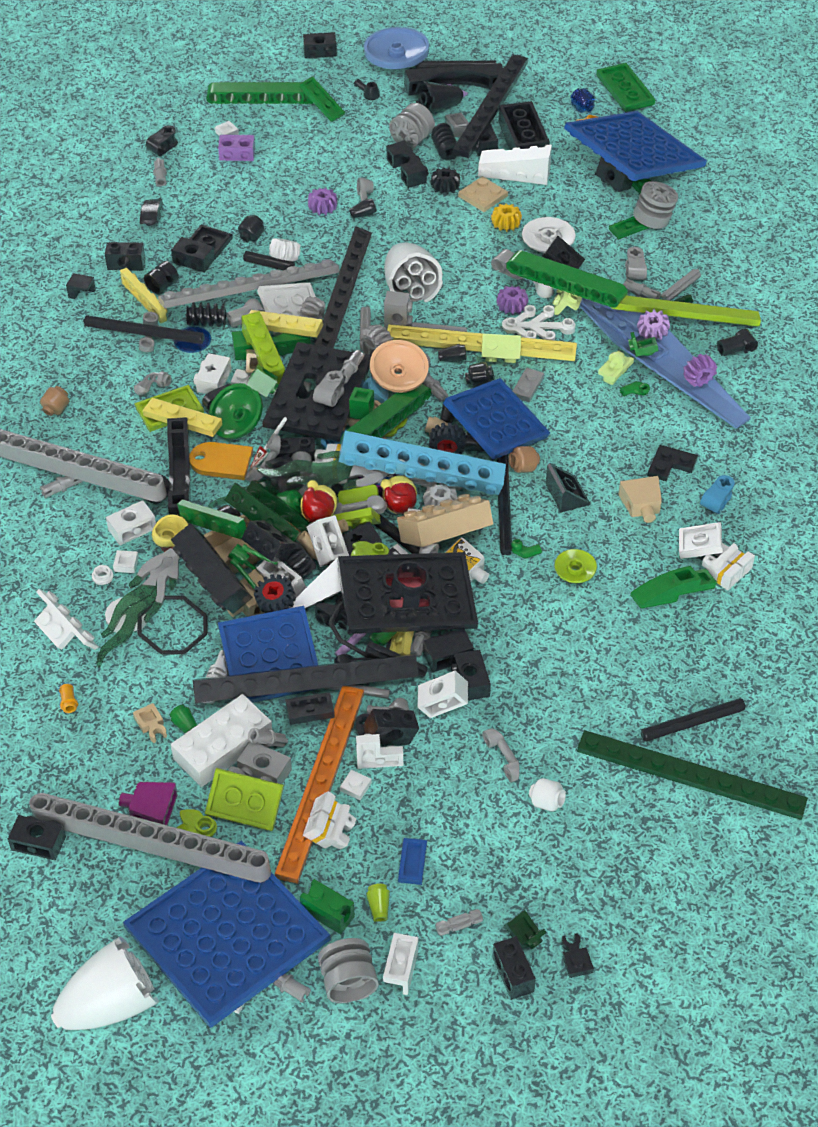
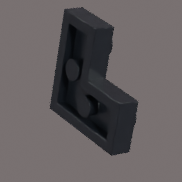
(669, 458)

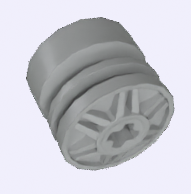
(412, 124)
(655, 205)
(348, 970)

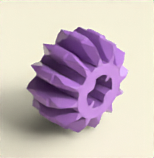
(322, 201)
(512, 299)
(700, 370)

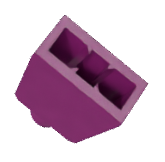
(151, 801)

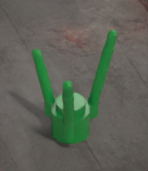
(239, 557)

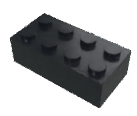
(522, 126)
(210, 569)

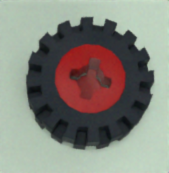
(448, 438)
(265, 596)

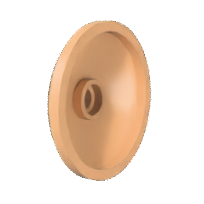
(399, 357)

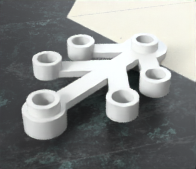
(536, 325)

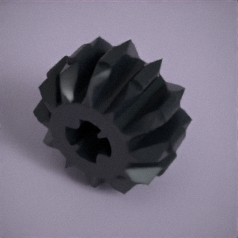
(445, 180)
(300, 561)

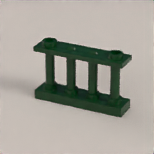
(261, 504)

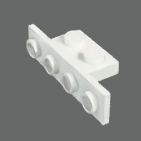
(59, 624)

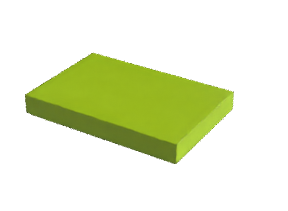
(181, 396)
(244, 799)

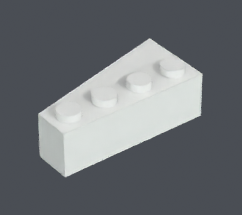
(517, 164)

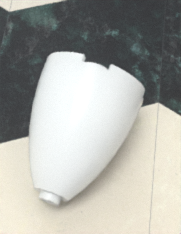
(405, 263)
(104, 990)

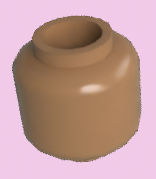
(54, 401)
(524, 459)

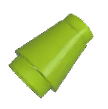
(378, 900)

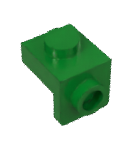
(643, 347)

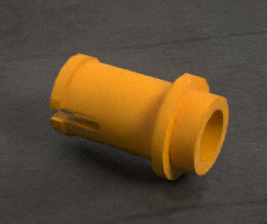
(68, 701)

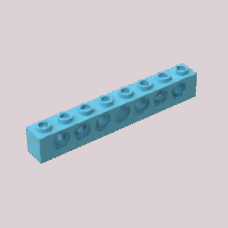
(431, 458)

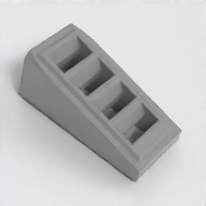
(457, 123)

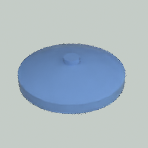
(396, 48)

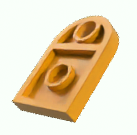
(221, 460)

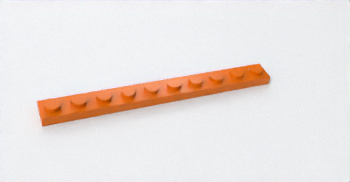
(320, 781)

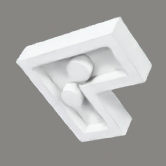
(373, 756)

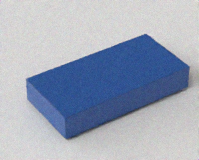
(412, 861)

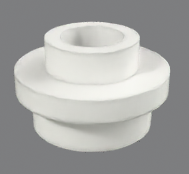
(98, 573)

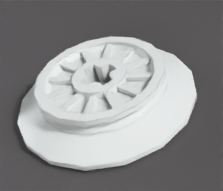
(542, 231)

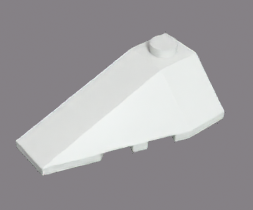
(322, 588)

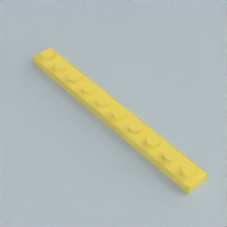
(473, 342)

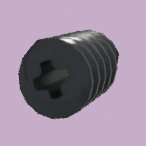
(444, 141)
(204, 315)

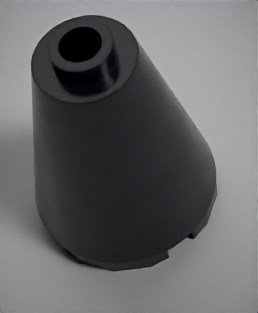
(438, 96)

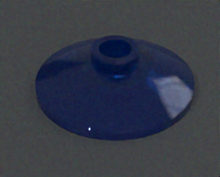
(194, 347)

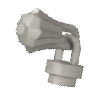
(143, 387)

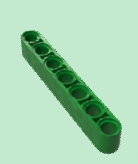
(291, 93)
(567, 278)
(391, 412)

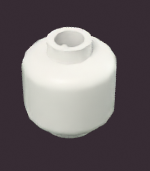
(547, 794)

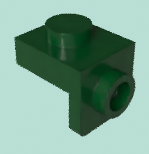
(525, 930)

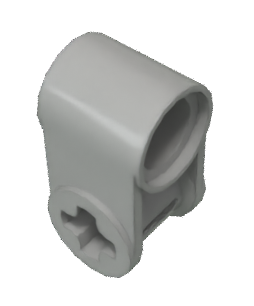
(500, 261)
(635, 264)
(329, 389)

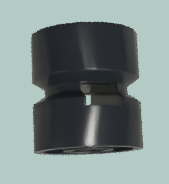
(161, 277)

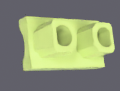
(615, 367)

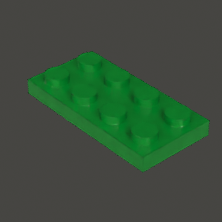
(625, 87)

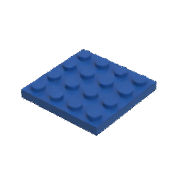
(496, 418)
(267, 644)

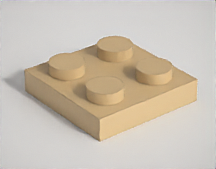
(483, 194)

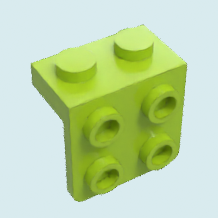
(359, 516)

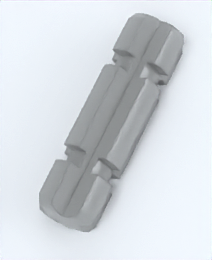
(459, 922)

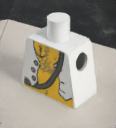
(474, 559)

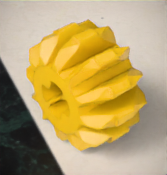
(506, 217)

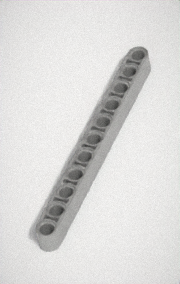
(82, 466)
(153, 837)

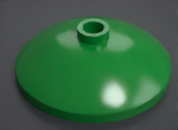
(231, 405)

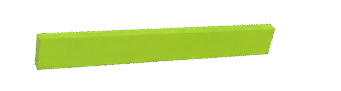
(690, 310)

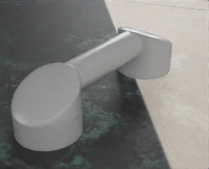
(147, 343)
(274, 445)
(374, 501)
(492, 738)

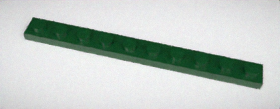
(693, 774)

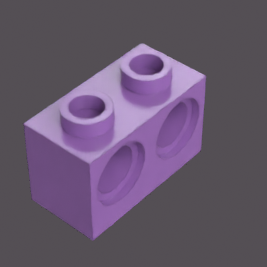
(236, 147)

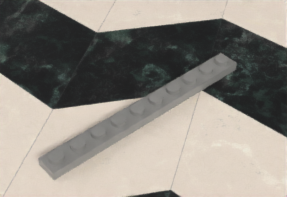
(244, 284)

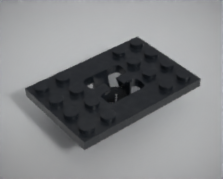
(303, 413)
(443, 584)

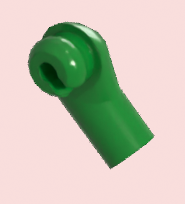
(636, 388)
(523, 551)

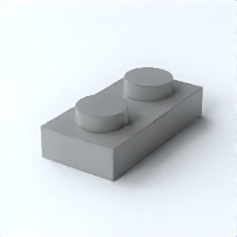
(528, 384)

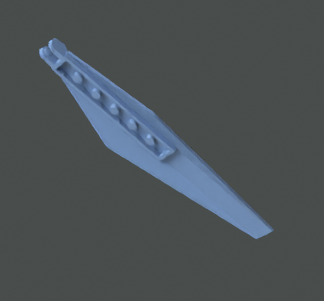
(666, 362)

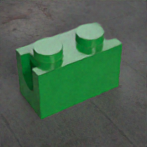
(328, 906)

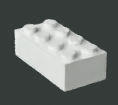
(218, 739)

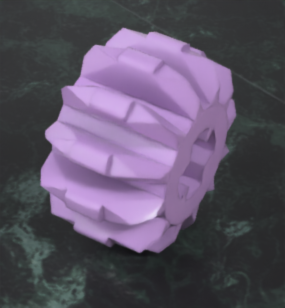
(653, 325)

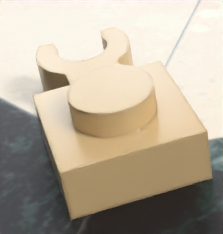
(150, 720)

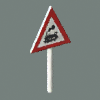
(262, 452)

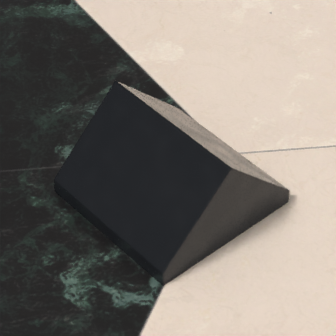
(565, 489)

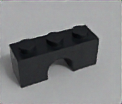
(412, 170)

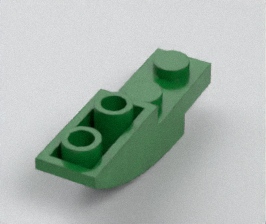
(668, 586)

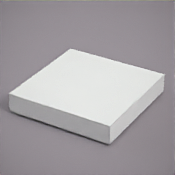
(700, 540)

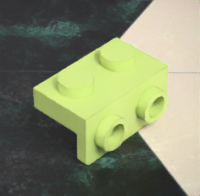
(565, 299)
(501, 347)

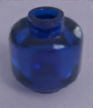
(582, 100)

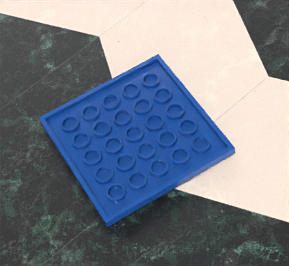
(635, 145)
(225, 938)

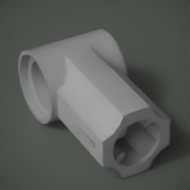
(234, 316)

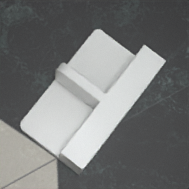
(401, 961)

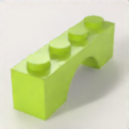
(258, 336)

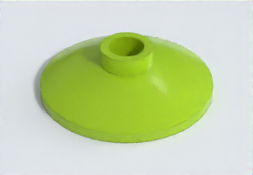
(575, 559)

